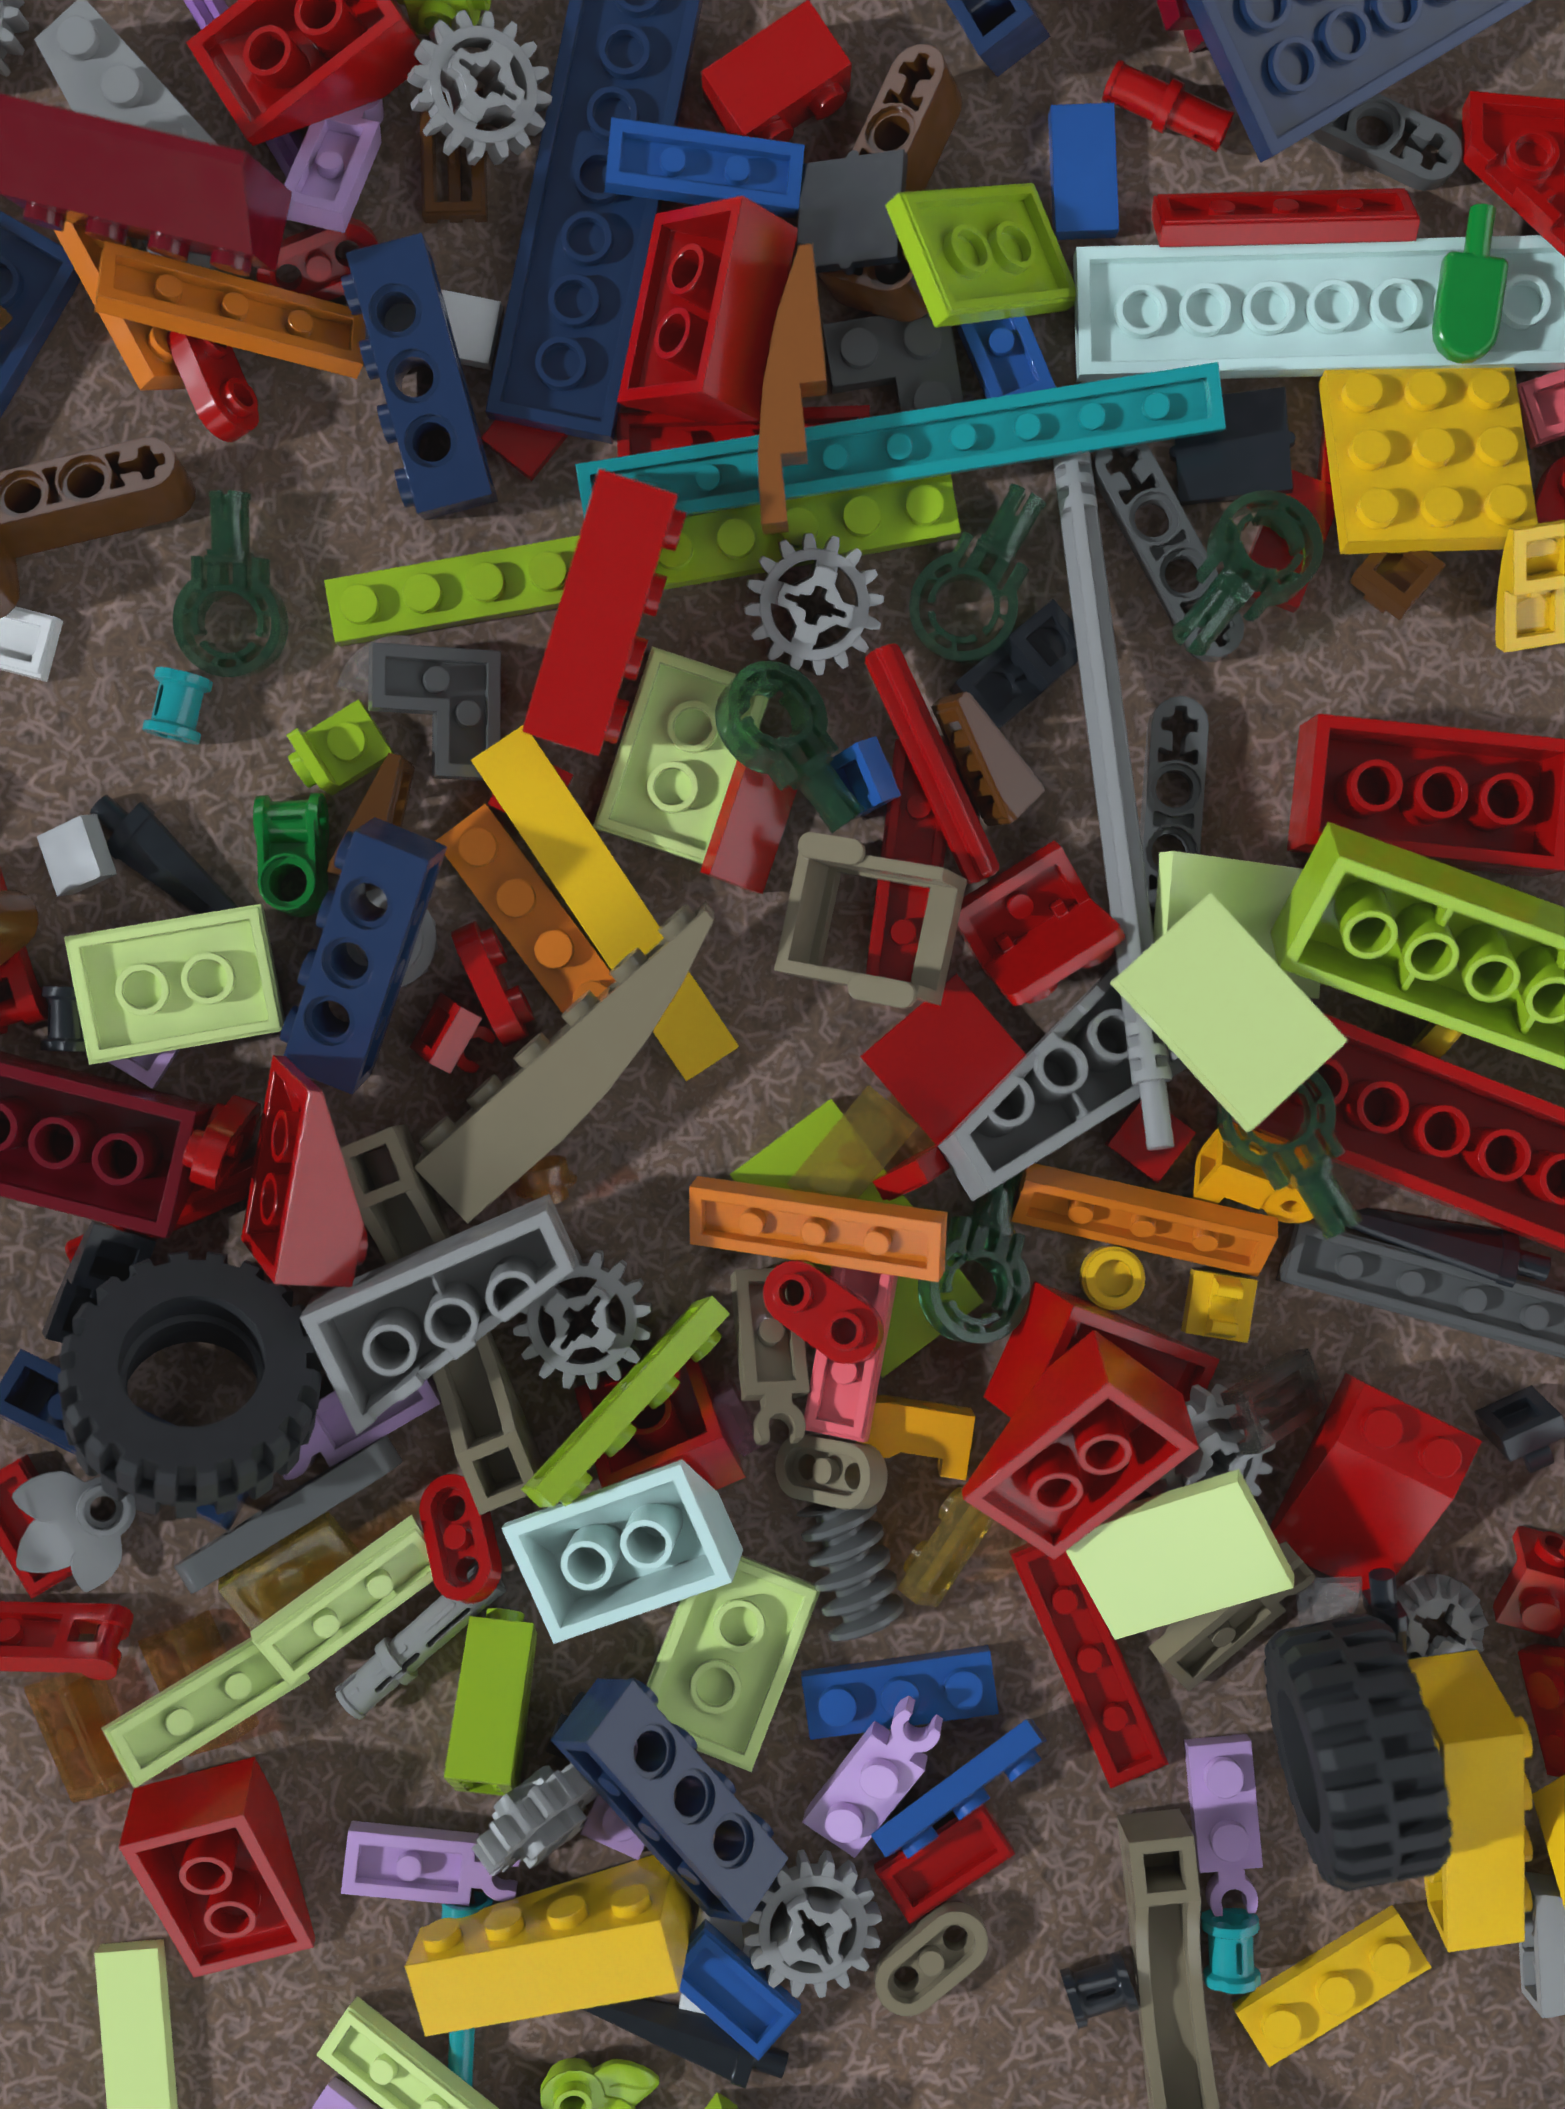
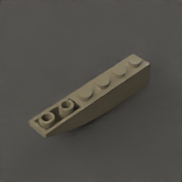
(559, 1076)

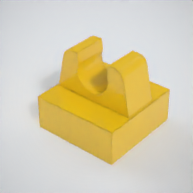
(1219, 1305)

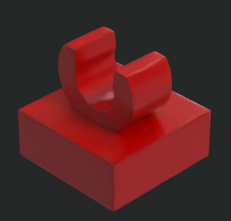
(447, 1033)

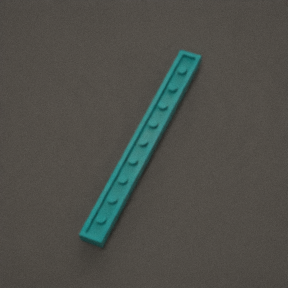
(937, 440)

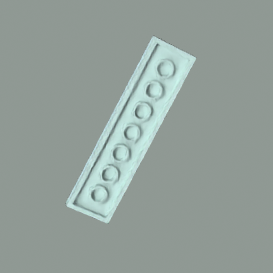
(1300, 308)

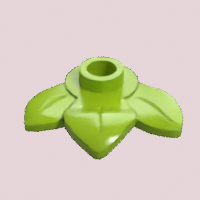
(611, 2085)

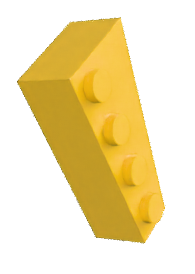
(1483, 1886)

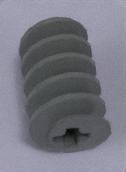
(855, 1570)

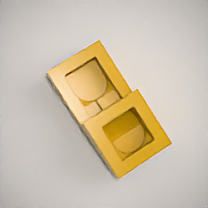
(1531, 588)

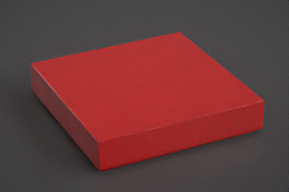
(944, 1059)

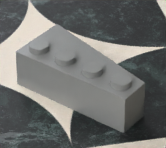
(111, 82)
(1051, 1095)
(433, 1306)

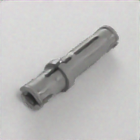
(400, 1657)

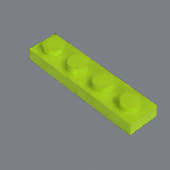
(609, 1424)

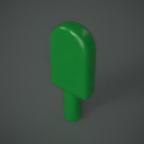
(1470, 293)

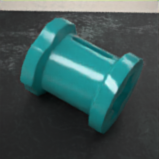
(177, 705)
(1231, 1951)

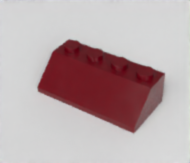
(140, 186)
(95, 1145)

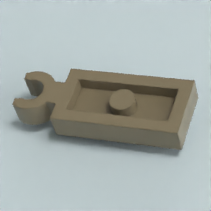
(769, 1356)
(1204, 1642)

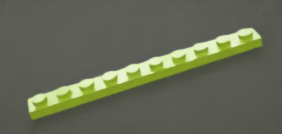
(708, 550)

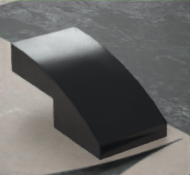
(1024, 666)
(100, 1255)

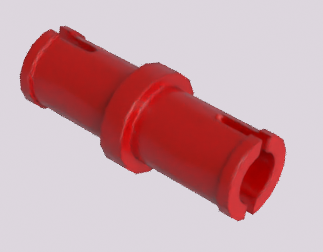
(1168, 105)

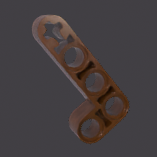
(913, 114)
(55, 505)

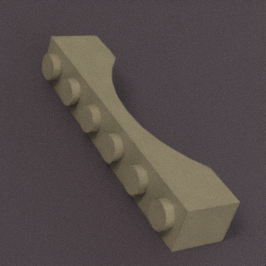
(475, 1390)
(1166, 1958)

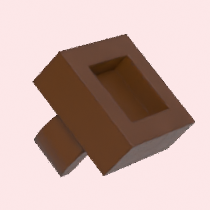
(1396, 579)

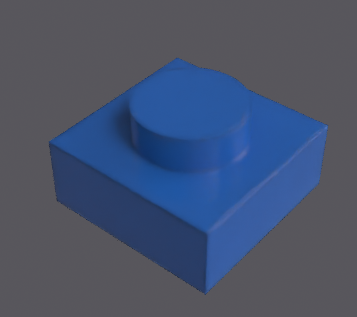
(867, 774)

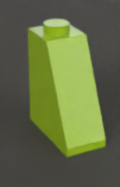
(492, 1704)

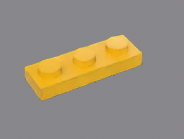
(1331, 1985)

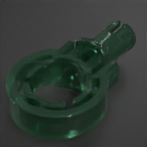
(1001, 545)
(1244, 576)
(211, 582)
(793, 760)
(1314, 1178)
(994, 1243)

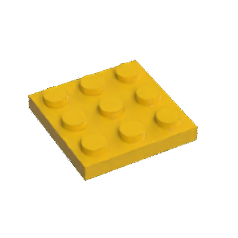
(1426, 458)

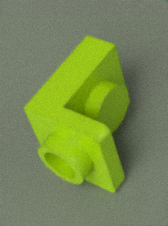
(338, 749)

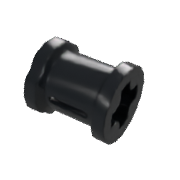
(63, 1021)
(1099, 1989)

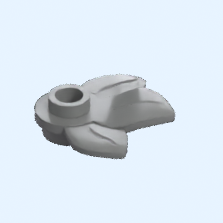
(67, 1532)

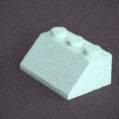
(625, 1549)

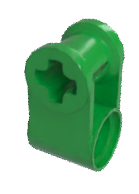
(291, 839)

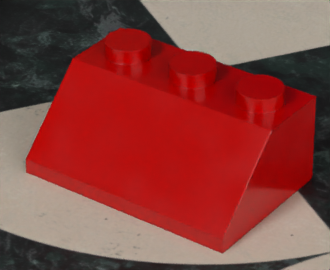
(707, 311)

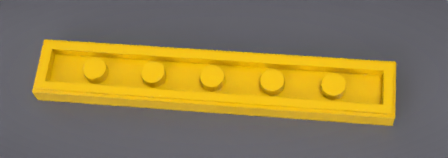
(596, 889)

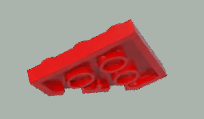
(1520, 155)

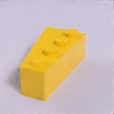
(554, 1950)

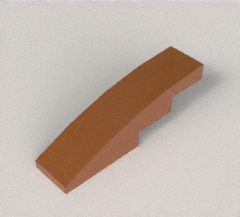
(792, 372)

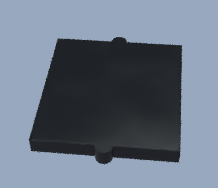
(846, 210)
(1241, 458)

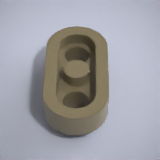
(832, 1472)
(937, 1961)

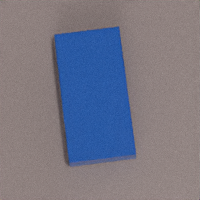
(1083, 171)
(733, 1993)

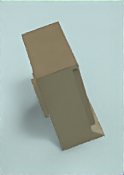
(811, 908)

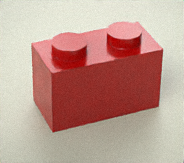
(779, 78)

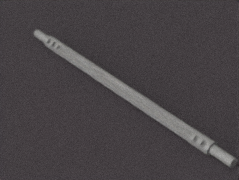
(1112, 773)

